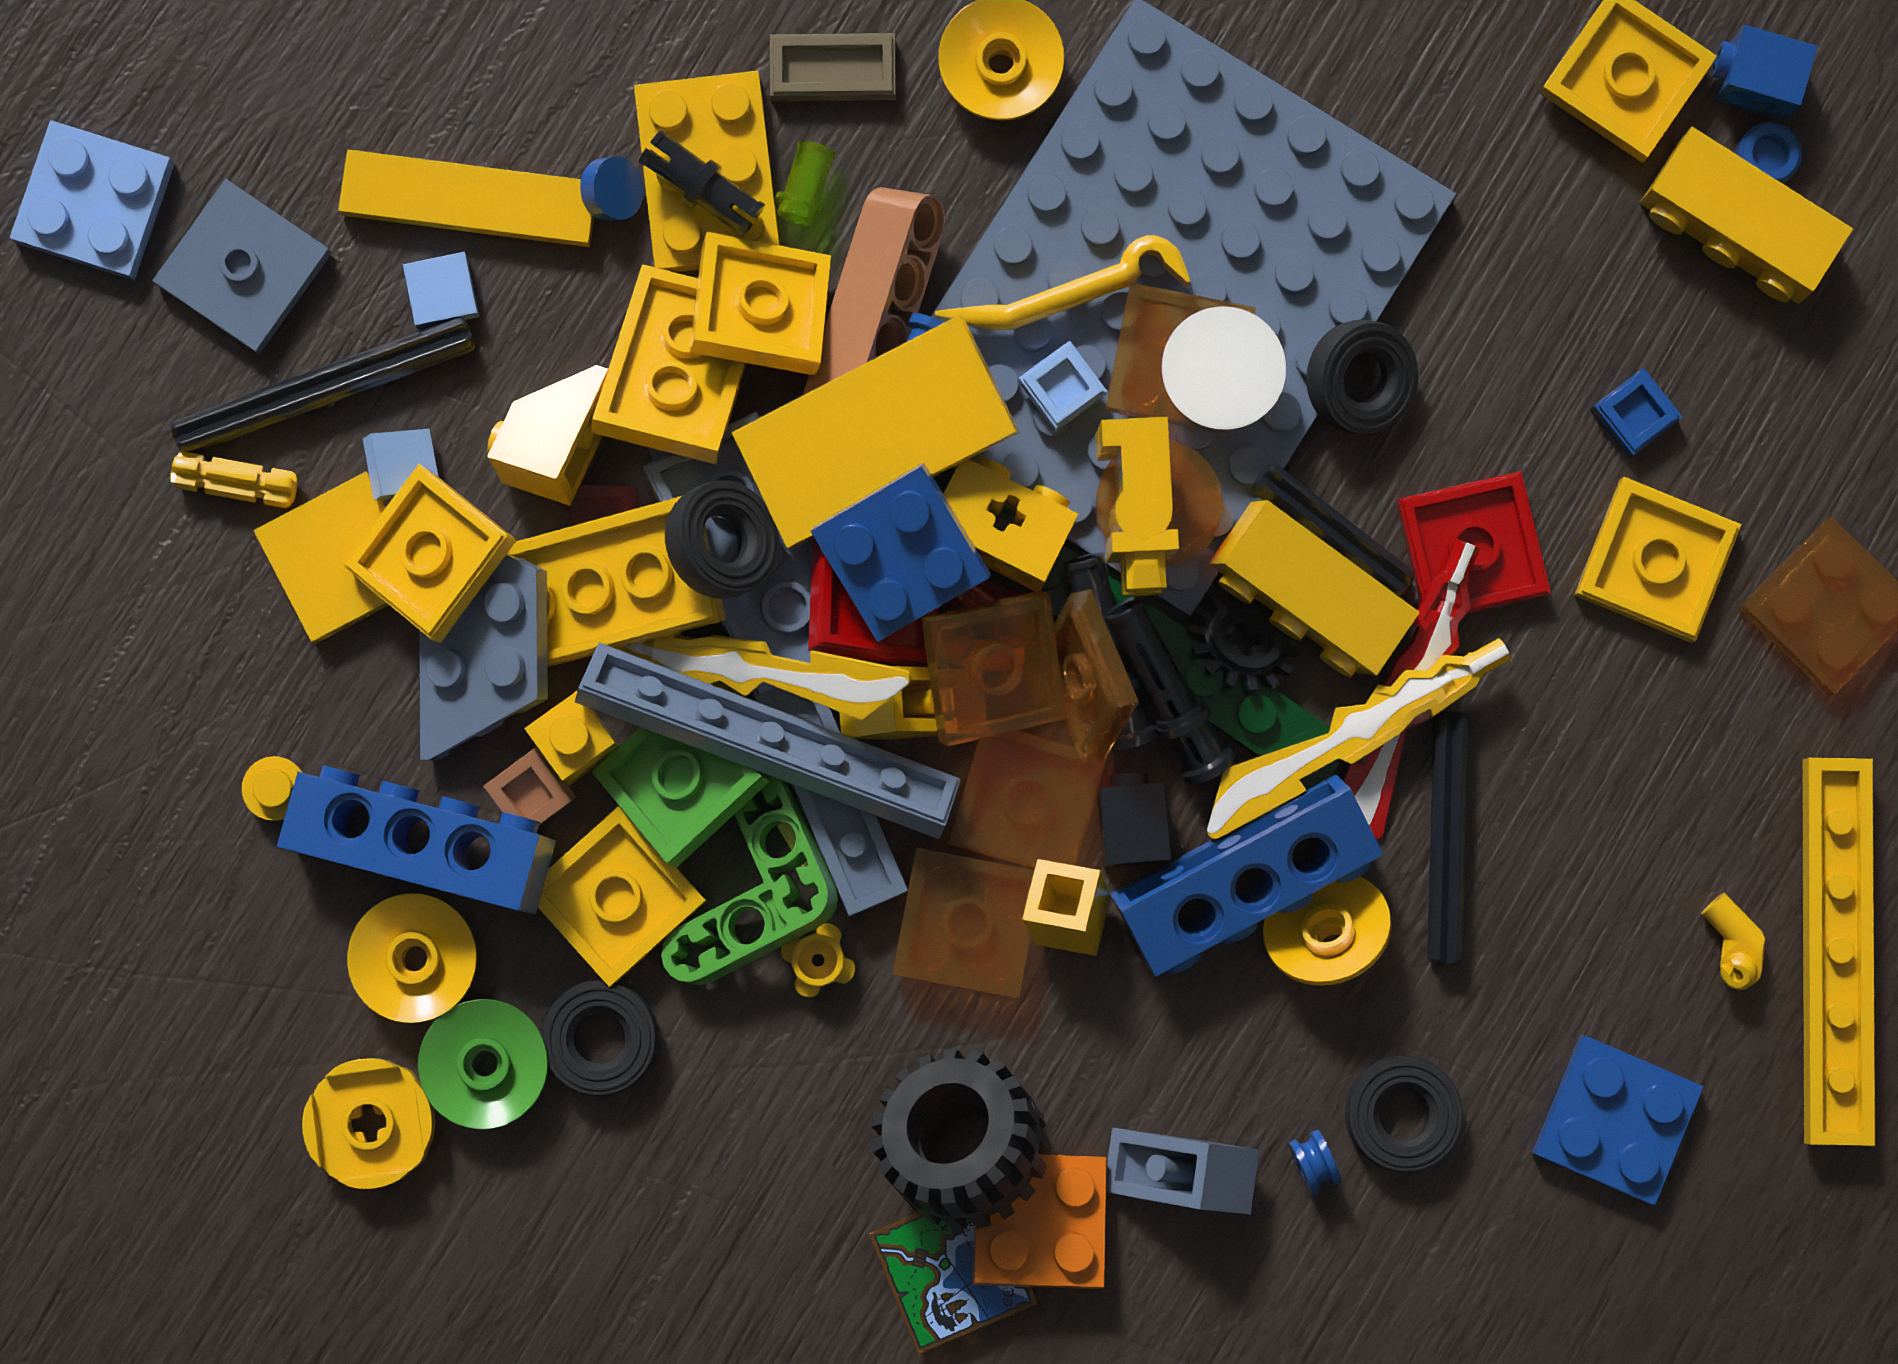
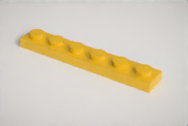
(1838, 952)

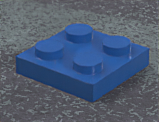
(900, 552)
(1617, 1119)

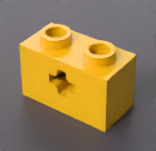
(1038, 529)

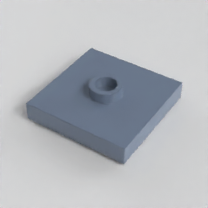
(242, 266)

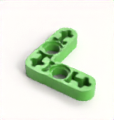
(771, 898)

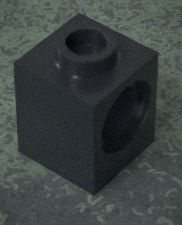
(1133, 821)

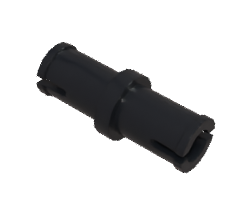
(701, 183)

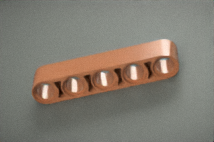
(880, 280)

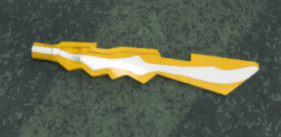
(744, 664)
(1355, 731)

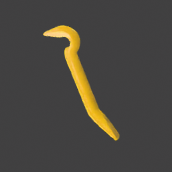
(1076, 291)

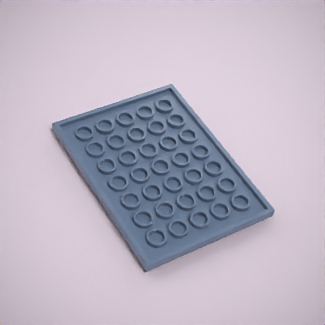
(1257, 198)

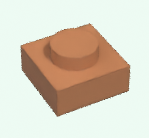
(530, 788)

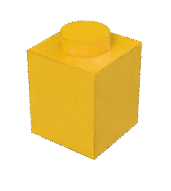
(572, 739)
(1066, 907)

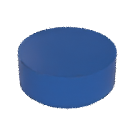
(1772, 150)
(611, 188)

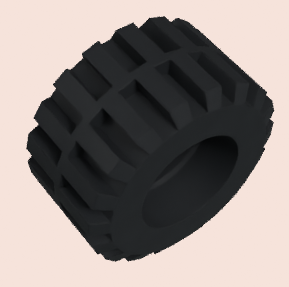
(933, 1101)

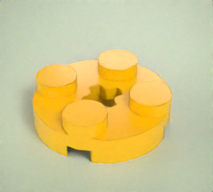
(346, 1153)

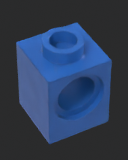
(1763, 72)

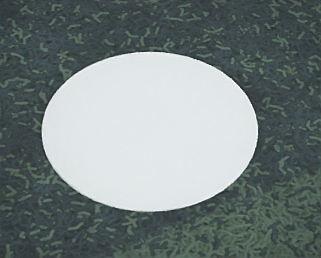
(1223, 367)

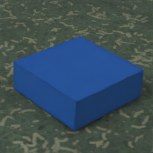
(1636, 412)

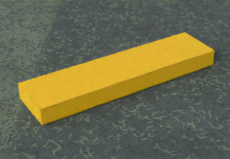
(464, 198)

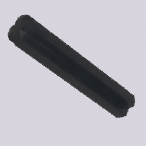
(1332, 528)

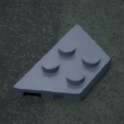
(487, 662)

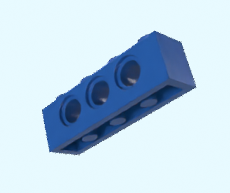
(319, 828)
(1211, 872)

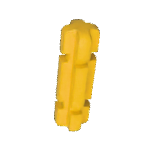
(234, 479)

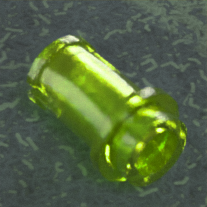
(805, 183)

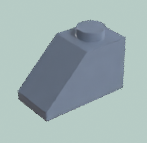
(1181, 1171)

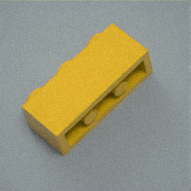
(1745, 217)
(1312, 590)

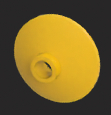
(1006, 29)
(1345, 909)
(379, 953)

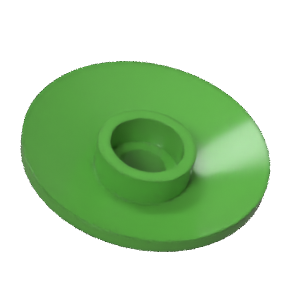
(449, 1068)

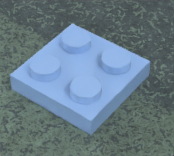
(92, 200)

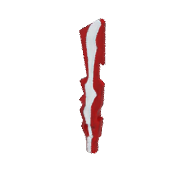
(1434, 636)

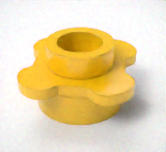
(835, 966)

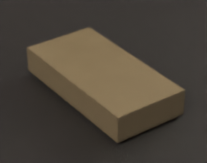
(832, 67)

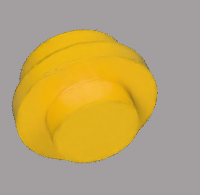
(269, 787)

